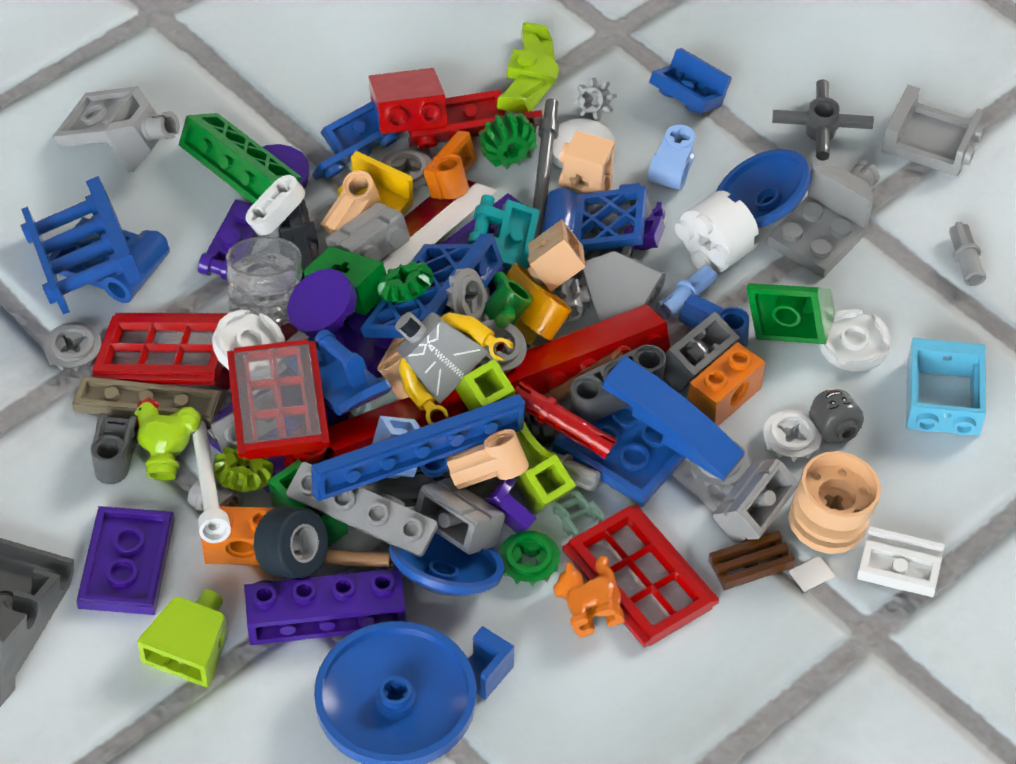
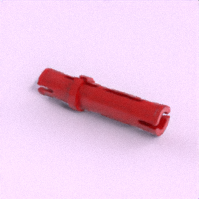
(568, 423)

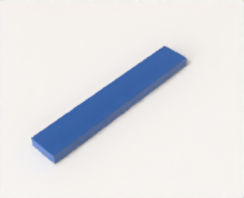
(415, 448)

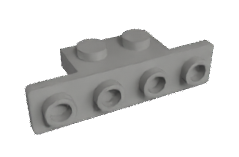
(369, 512)

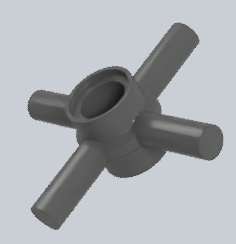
(822, 119)

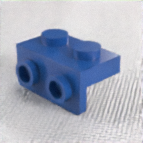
(692, 82)

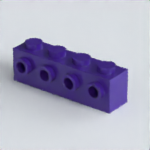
(322, 605)

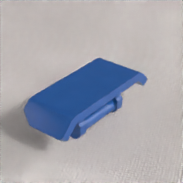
(345, 376)

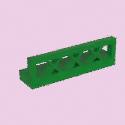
(232, 155)

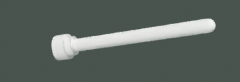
(213, 522)

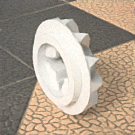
(786, 423)

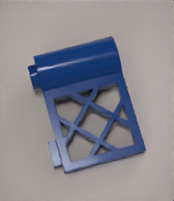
(572, 209)
(148, 250)

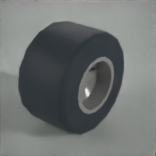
(290, 542)

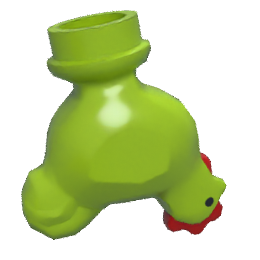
(164, 437)

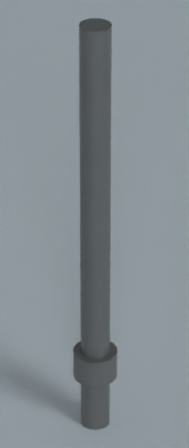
(547, 132)

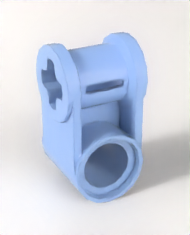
(673, 158)

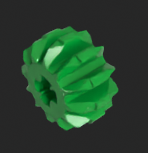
(507, 139)

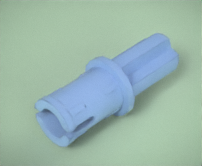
(673, 303)

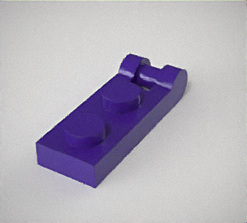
(231, 231)

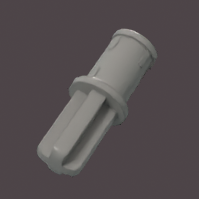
(967, 254)
(580, 474)

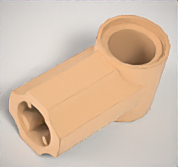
(348, 203)
(497, 456)

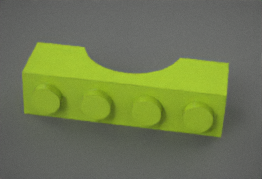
(546, 476)

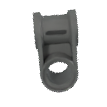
(113, 447)

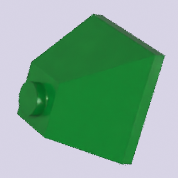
(791, 312)

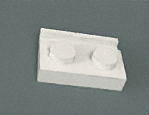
(901, 561)

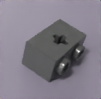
(697, 351)

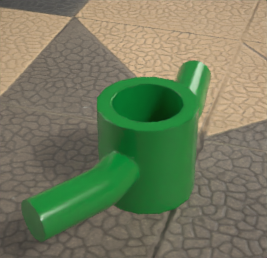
(507, 301)

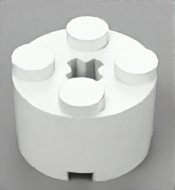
(717, 231)

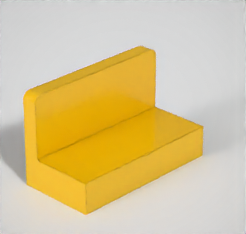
(392, 184)

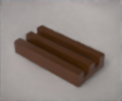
(748, 555)

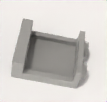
(932, 135)

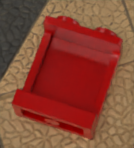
(408, 100)

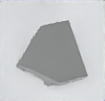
(619, 283)

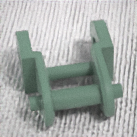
(589, 509)

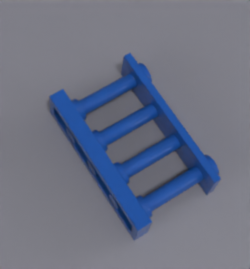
(111, 241)

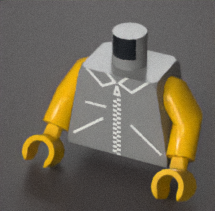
(440, 354)

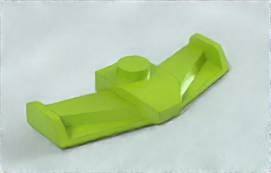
(531, 68)

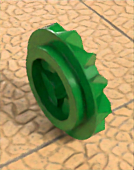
(416, 278)
(530, 544)

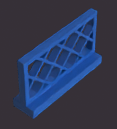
(480, 256)

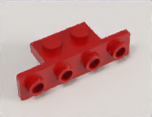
(466, 114)

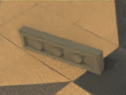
(121, 398)

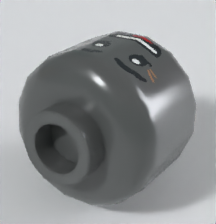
(836, 416)

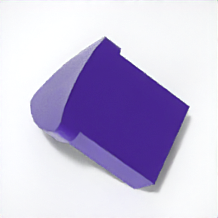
(516, 515)

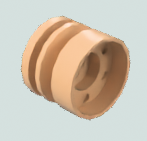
(834, 502)

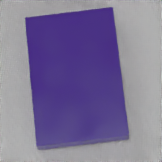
(126, 560)

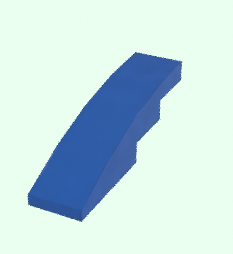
(671, 414)

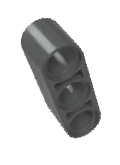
(593, 402)

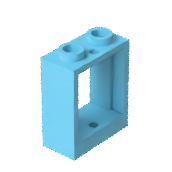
(963, 361)

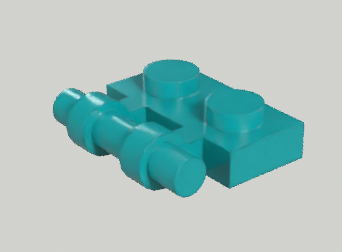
(515, 230)

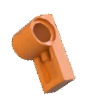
(447, 170)

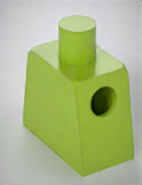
(186, 638)

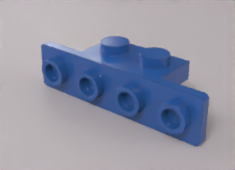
(352, 133)

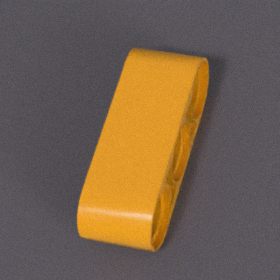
(546, 311)

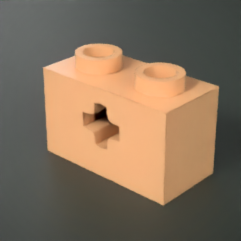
(587, 164)
(555, 256)

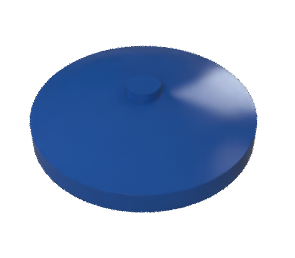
(395, 694)

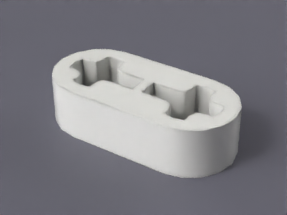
(275, 205)

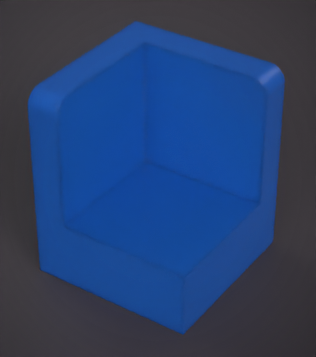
(490, 661)

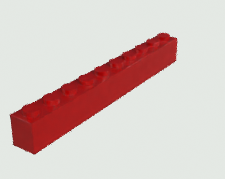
(541, 370)

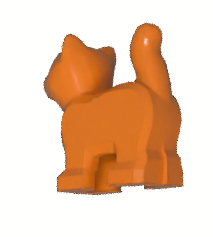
(590, 599)

